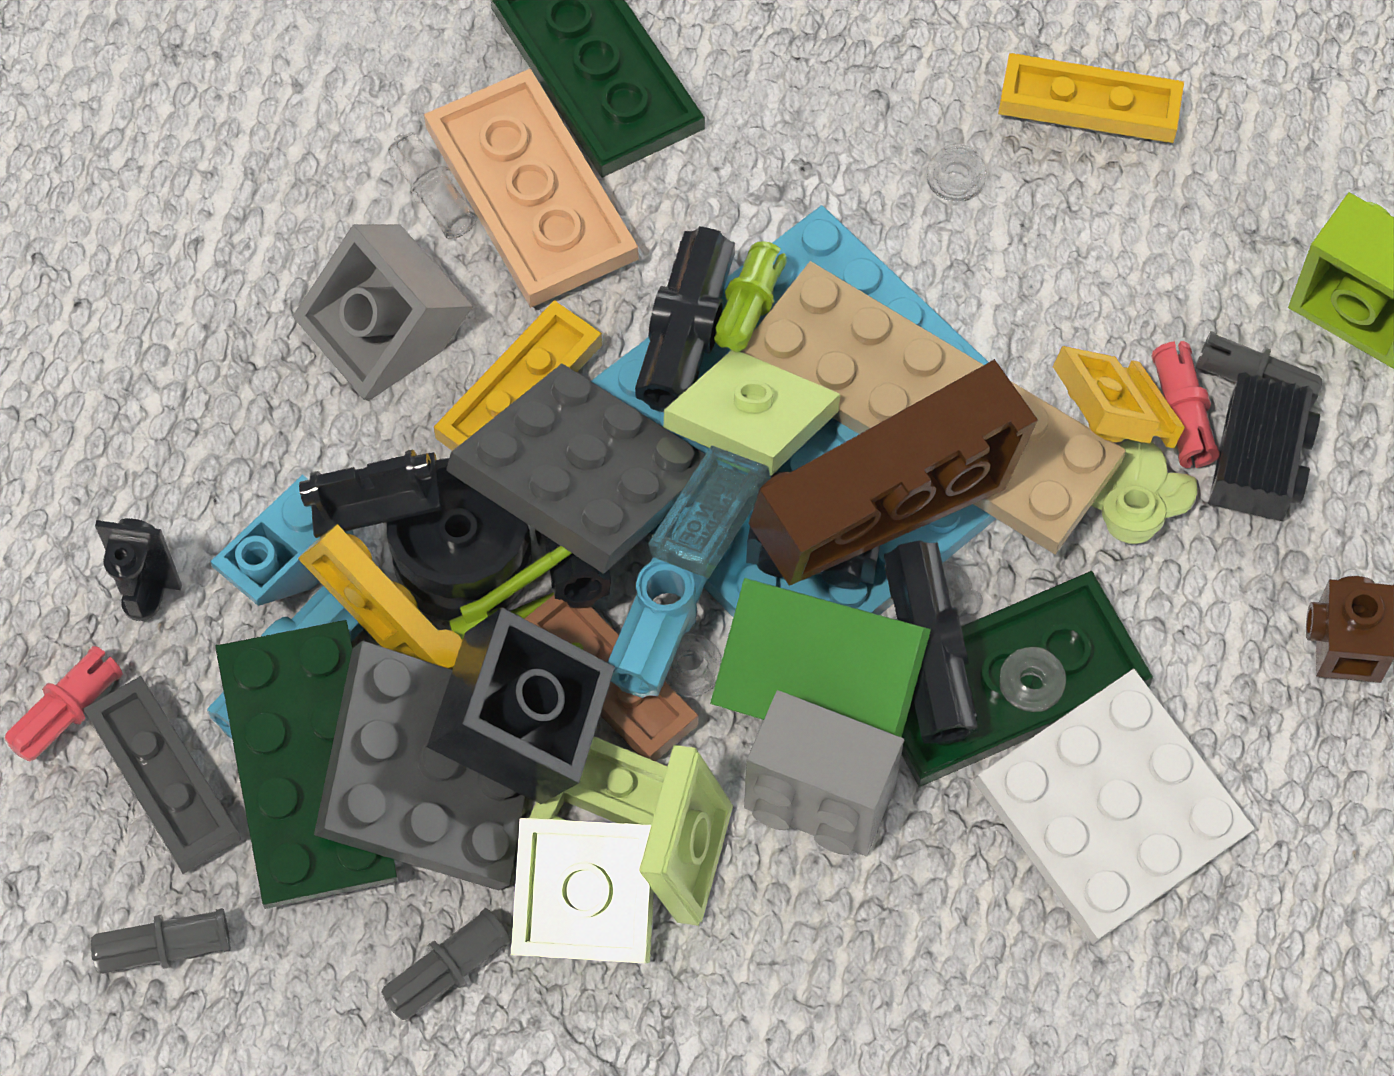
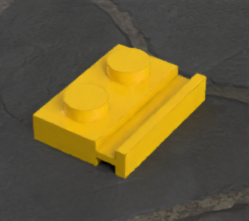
(1116, 398)

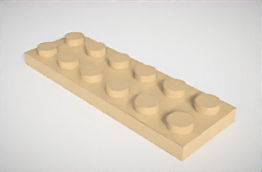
(889, 363)

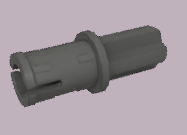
(1231, 358)
(160, 942)
(445, 965)

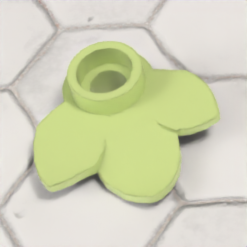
(1143, 494)

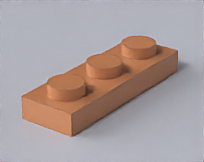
(647, 723)

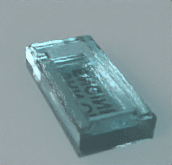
(709, 511)

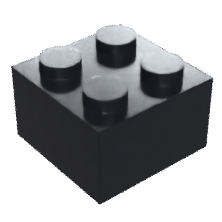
(521, 706)

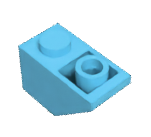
(266, 553)

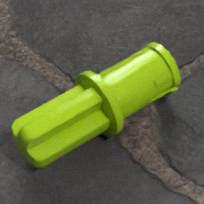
(749, 295)

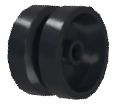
(459, 550)

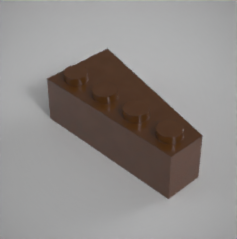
(895, 475)

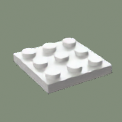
(1113, 805)

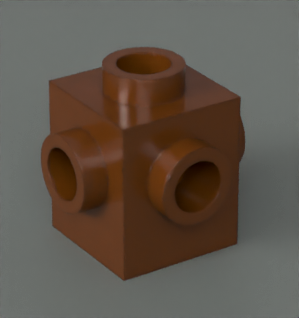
(1353, 629)

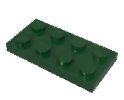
(283, 720)

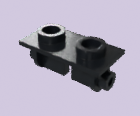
(372, 494)
(139, 564)

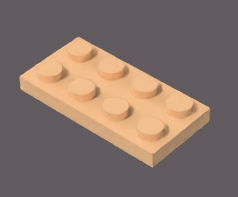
(531, 187)

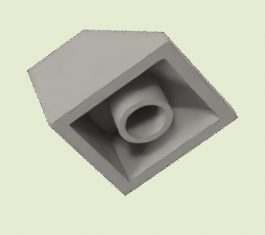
(380, 308)

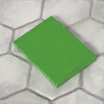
(820, 654)

